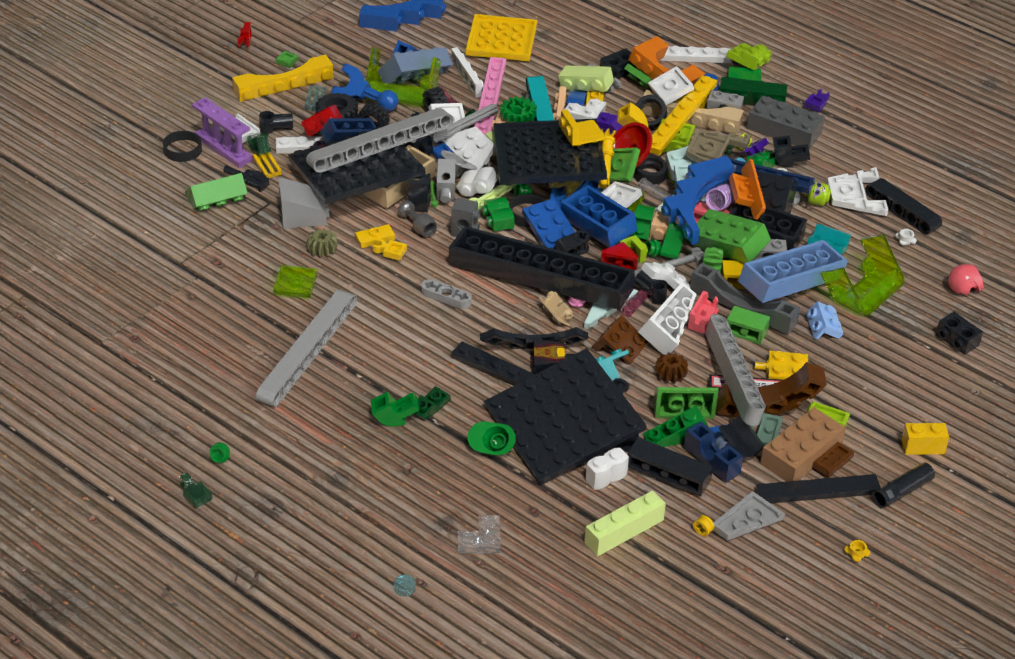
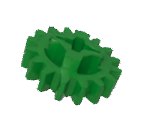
(518, 109)

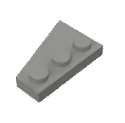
(746, 516)

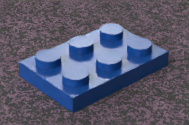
(547, 222)

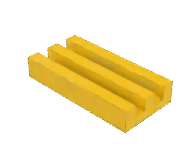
(264, 157)

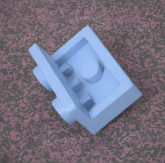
(823, 320)

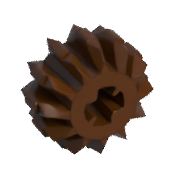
(671, 367)

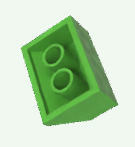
(216, 192)
(674, 400)

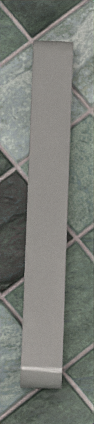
(379, 140)
(306, 348)
(735, 370)

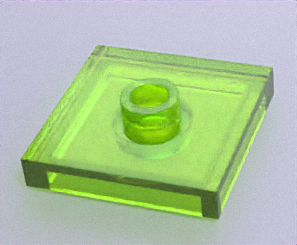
(295, 281)

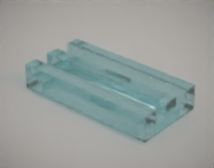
(312, 105)

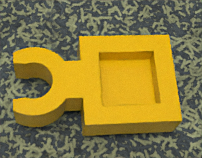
(392, 249)

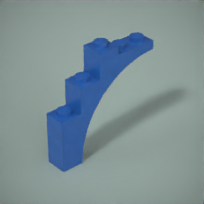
(392, 16)
(687, 193)

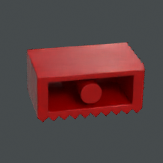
(316, 122)

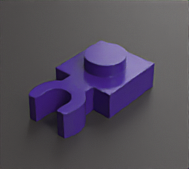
(817, 102)

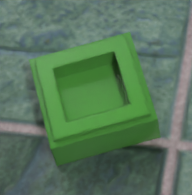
(287, 59)

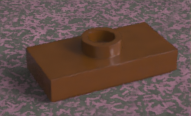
(833, 459)

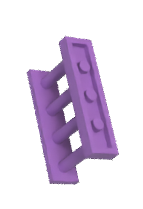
(215, 140)

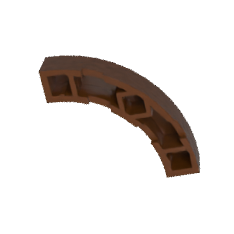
(781, 395)

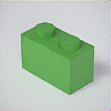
(748, 324)

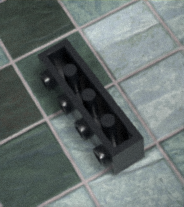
(674, 467)

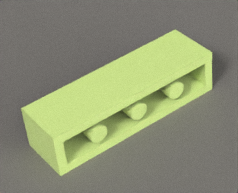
(624, 523)

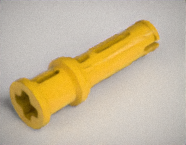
(607, 146)

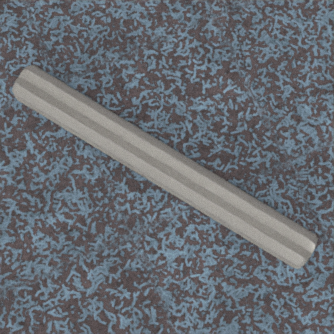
(464, 123)

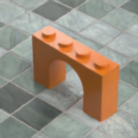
(646, 59)

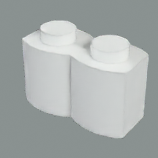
(477, 181)
(607, 468)

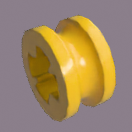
(703, 525)

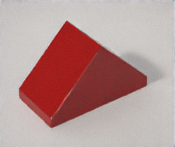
(621, 256)

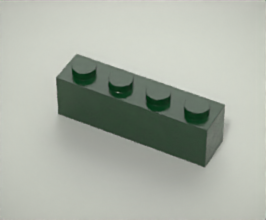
(753, 90)

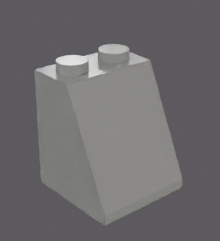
(300, 205)

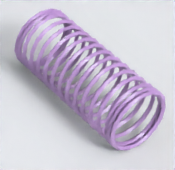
(722, 190)

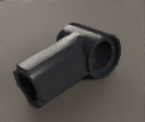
(269, 121)
(655, 288)

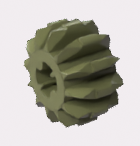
(322, 242)

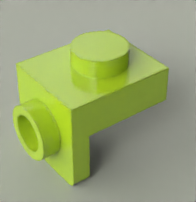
(637, 247)

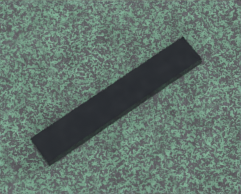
(818, 488)

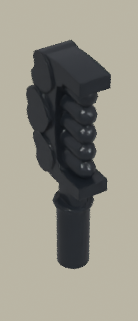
(251, 177)

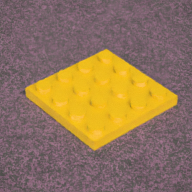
(501, 37)

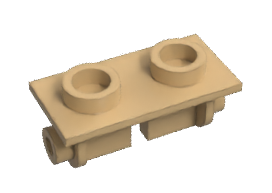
(560, 313)

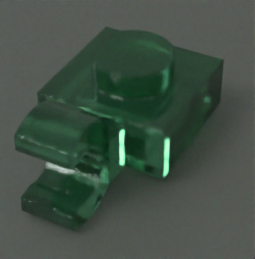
(194, 493)

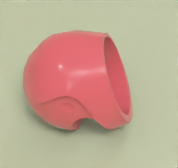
(964, 278)

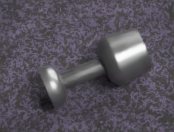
(422, 223)

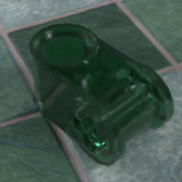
(259, 143)

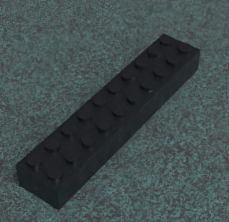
(542, 267)

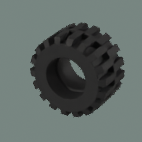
(345, 103)

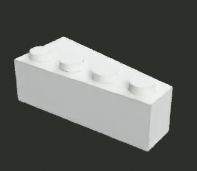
(667, 323)

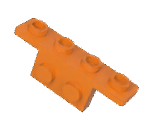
(747, 189)

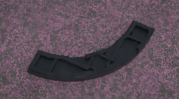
(522, 341)

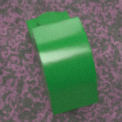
(644, 217)
(392, 411)

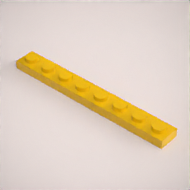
(681, 114)

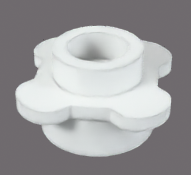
(906, 237)

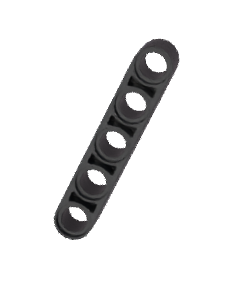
(904, 206)

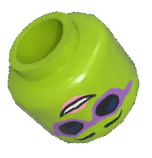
(819, 194)

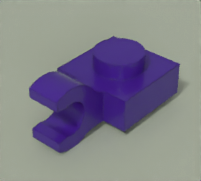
(756, 147)

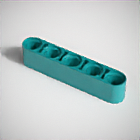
(538, 93)

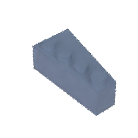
(413, 65)

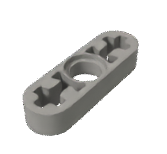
(458, 298)

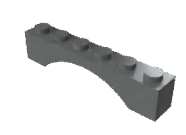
(782, 313)

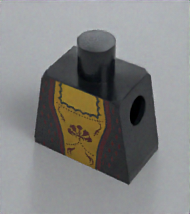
(547, 354)

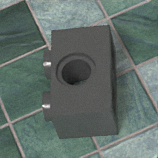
(463, 214)

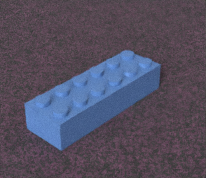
(790, 270)

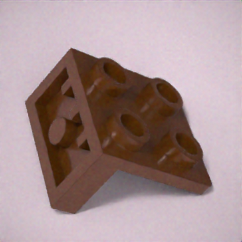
(623, 336)

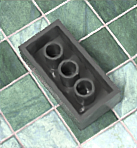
(782, 119)

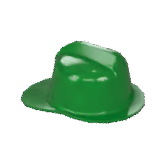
(491, 438)

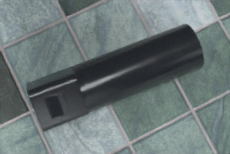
(904, 484)

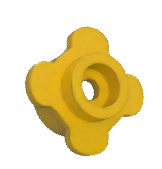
(857, 550)

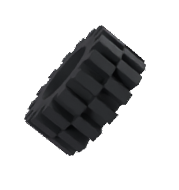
(434, 96)
(376, 112)

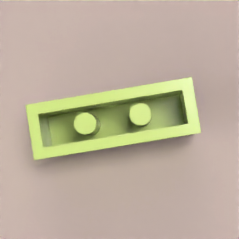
(586, 78)

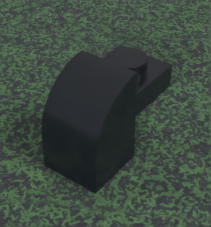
(787, 154)

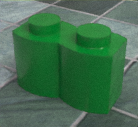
(498, 214)

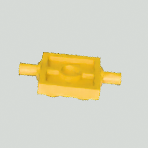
(782, 364)

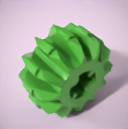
(713, 258)

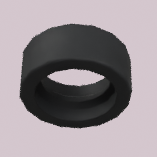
(653, 98)
(652, 162)

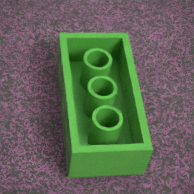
(736, 236)

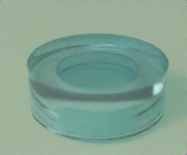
(404, 585)

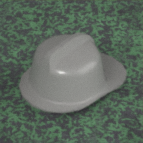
(461, 164)

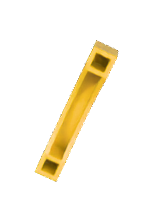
(253, 86)

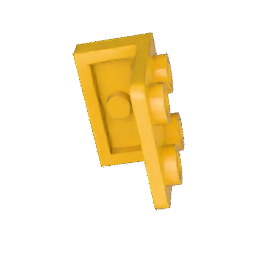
(579, 132)

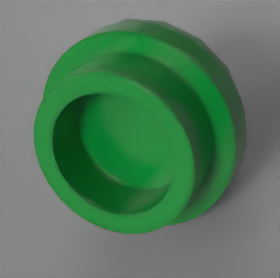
(520, 189)
(653, 247)
(220, 452)

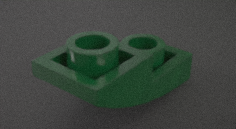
(432, 402)

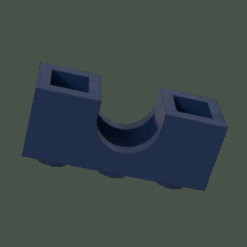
(701, 443)

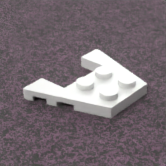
(849, 192)

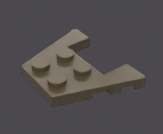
(711, 145)

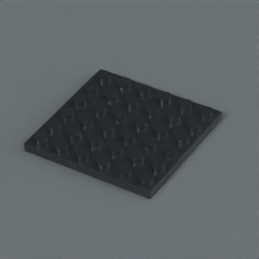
(544, 154)
(360, 175)
(565, 416)

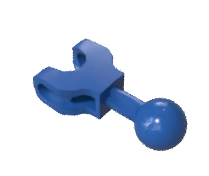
(359, 89)

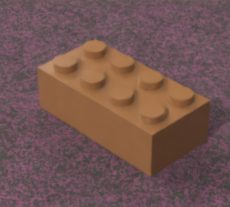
(802, 443)

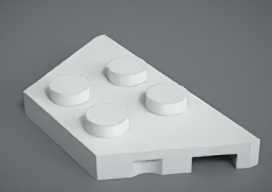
(471, 146)

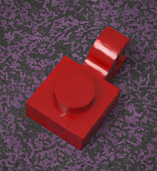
(245, 35)

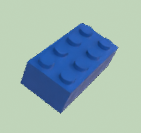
(599, 216)

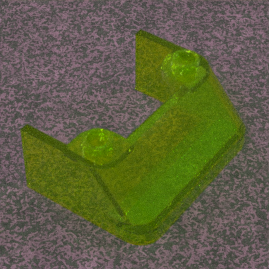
(406, 93)
(881, 278)

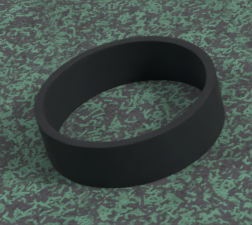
(185, 156)
(523, 199)

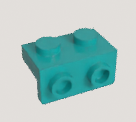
(836, 239)

